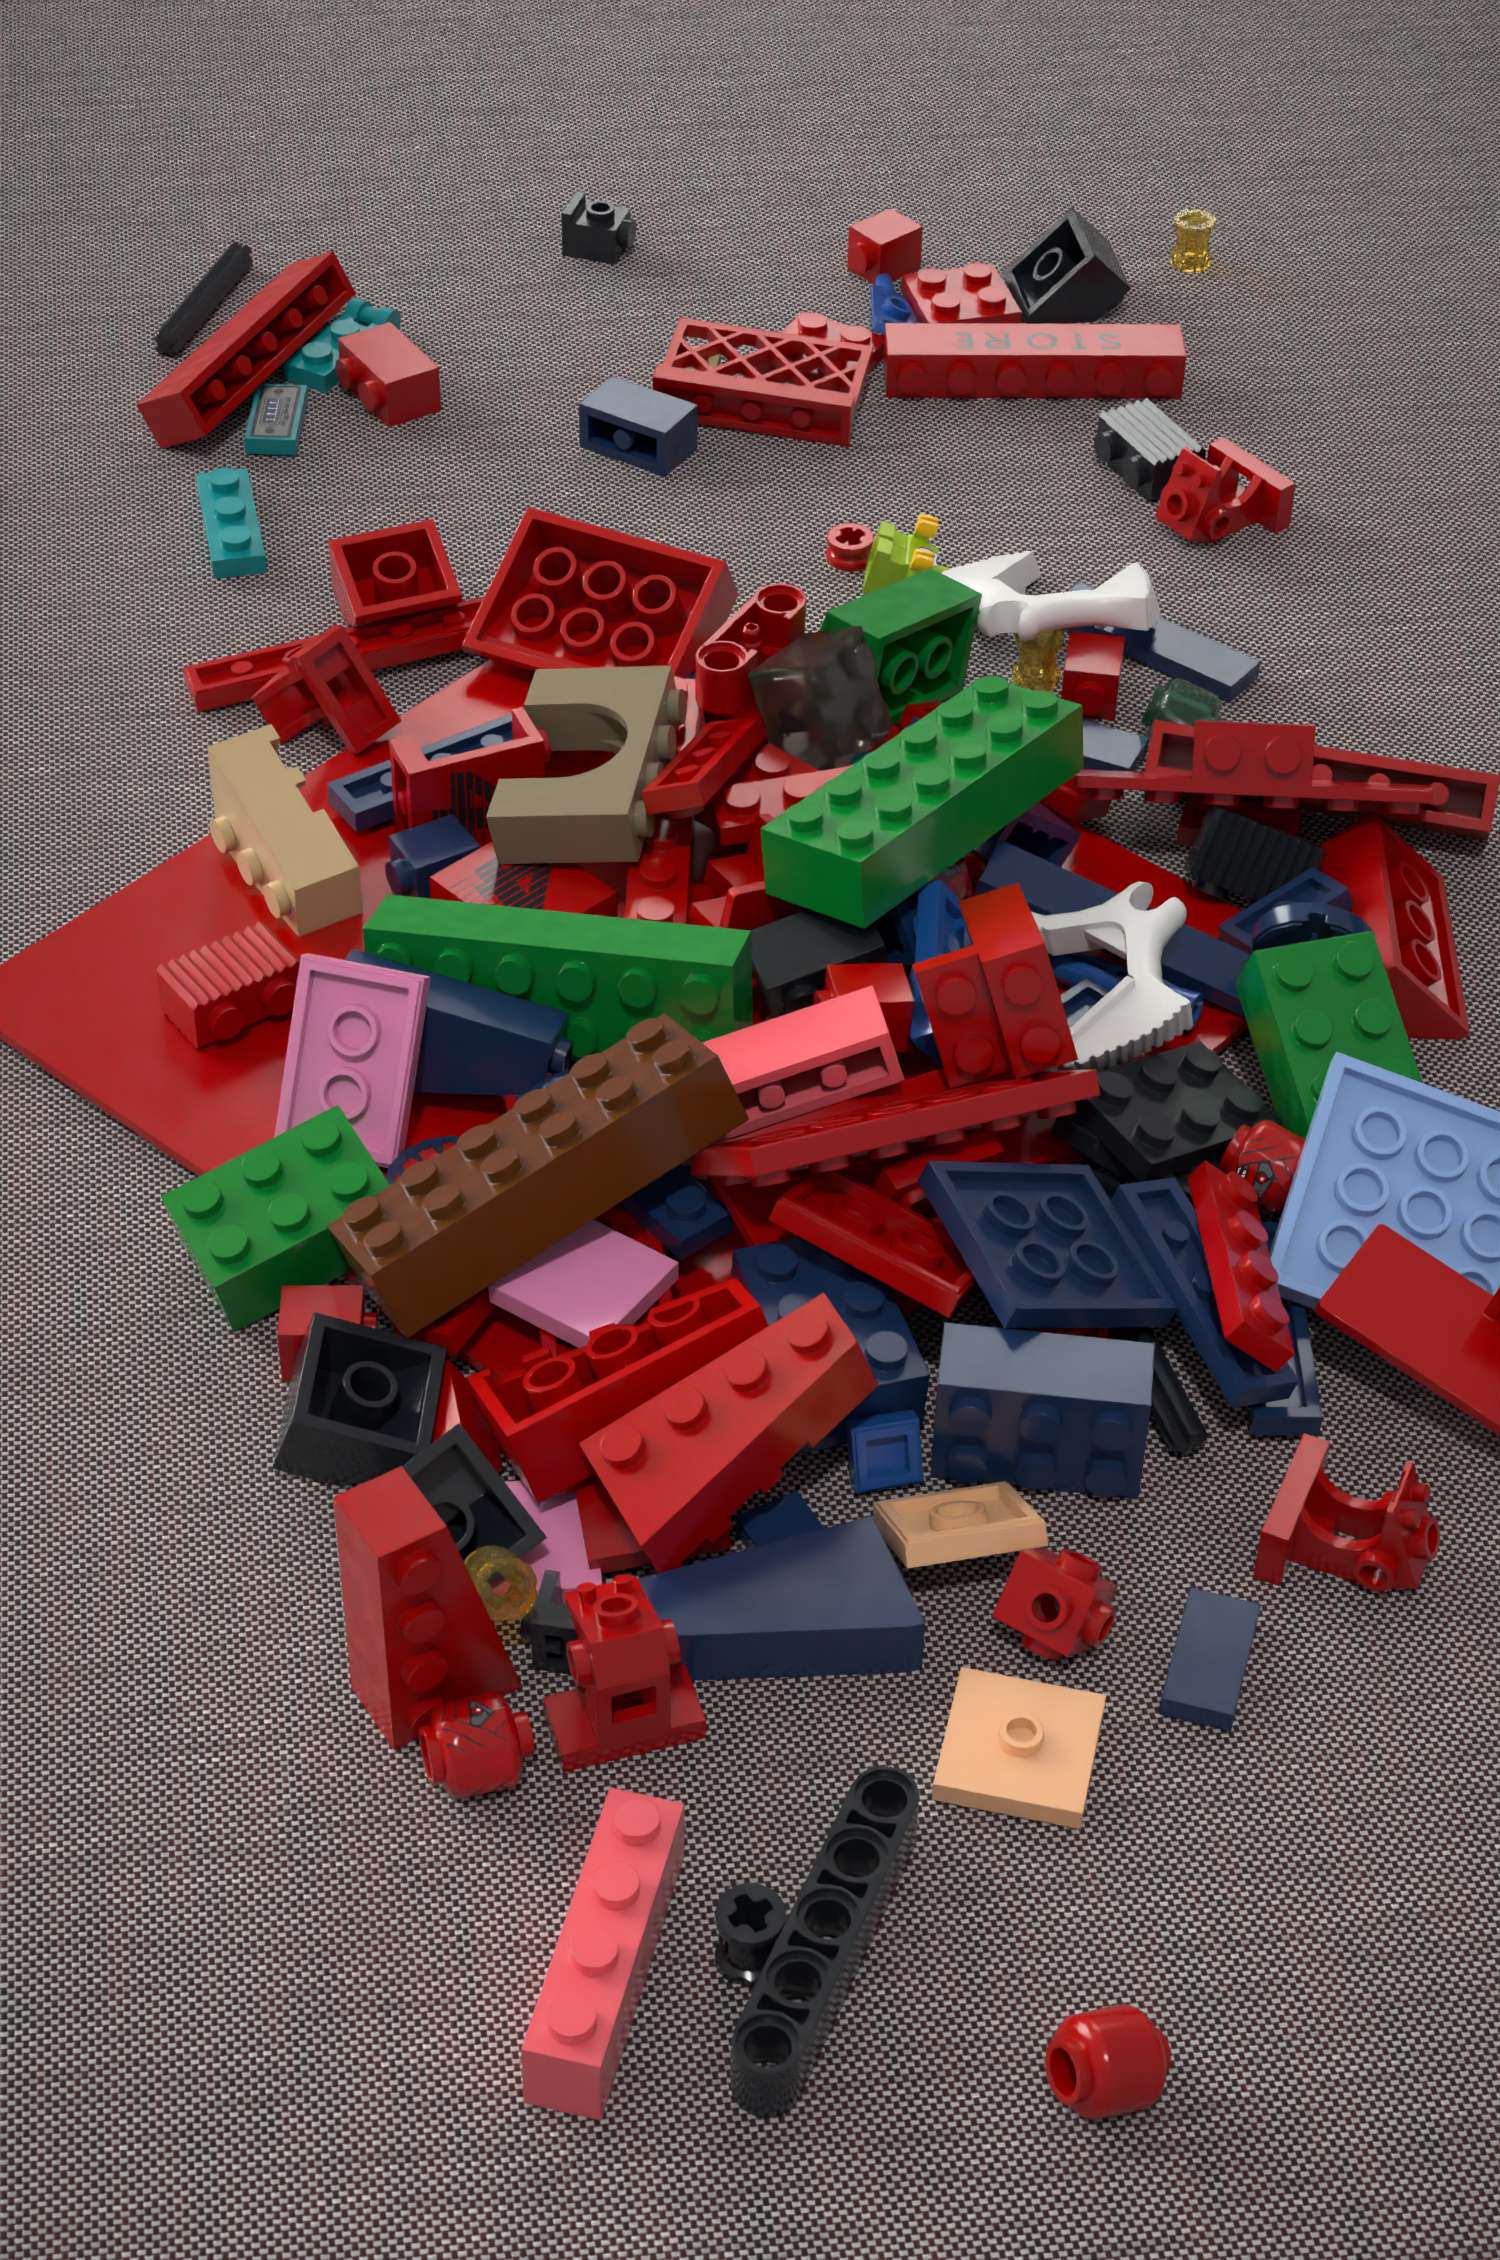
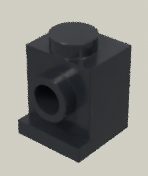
(596, 230)

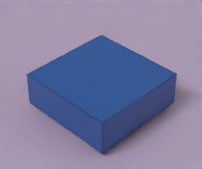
(884, 1451)

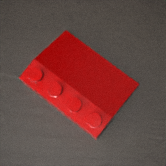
(598, 600)

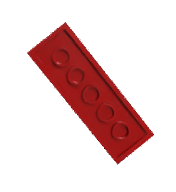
(889, 1127)

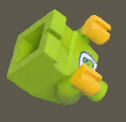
(901, 555)

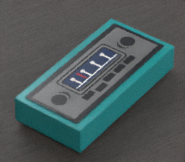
(276, 420)

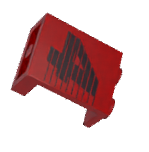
(463, 781)
(532, 886)

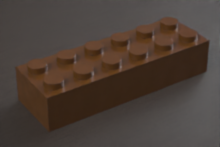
(537, 1172)

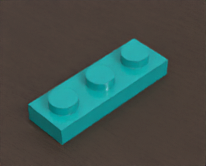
(231, 523)

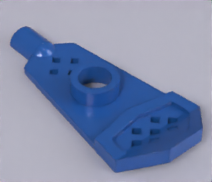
(888, 305)

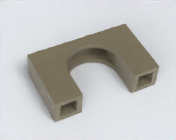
(603, 810)

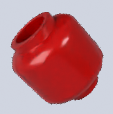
(1108, 2062)

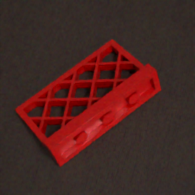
(763, 401)

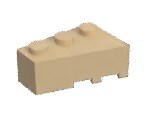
(276, 836)

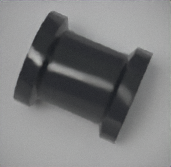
(748, 1926)

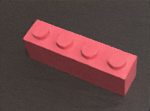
(808, 1059)
(603, 1955)

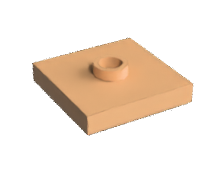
(959, 1524)
(1019, 1748)

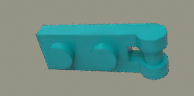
(316, 360)

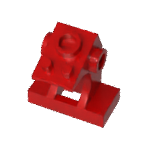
(1208, 502)
(327, 684)
(1308, 1508)
(624, 1663)

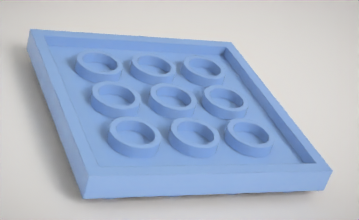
(1396, 1159)

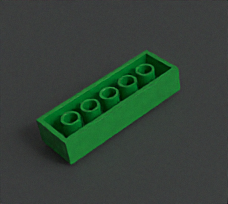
(922, 800)
(585, 964)

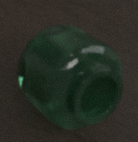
(1181, 704)

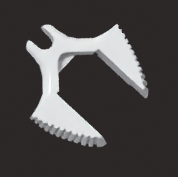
(1005, 608)
(1140, 1007)

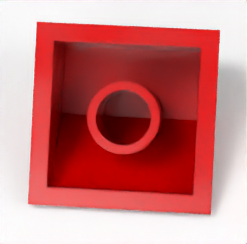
(391, 572)

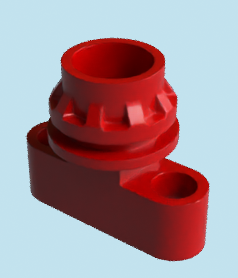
(743, 642)

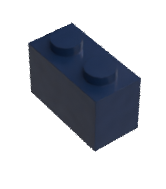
(638, 426)

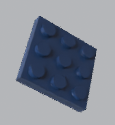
(1046, 1245)

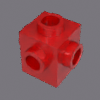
(1057, 1602)

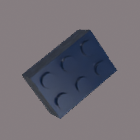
(794, 1272)
(1042, 1410)

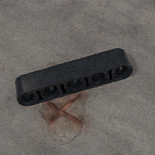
(822, 1967)

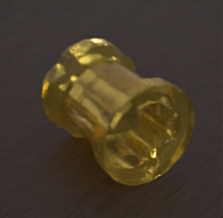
(1192, 240)
(1038, 657)
(516, 1574)

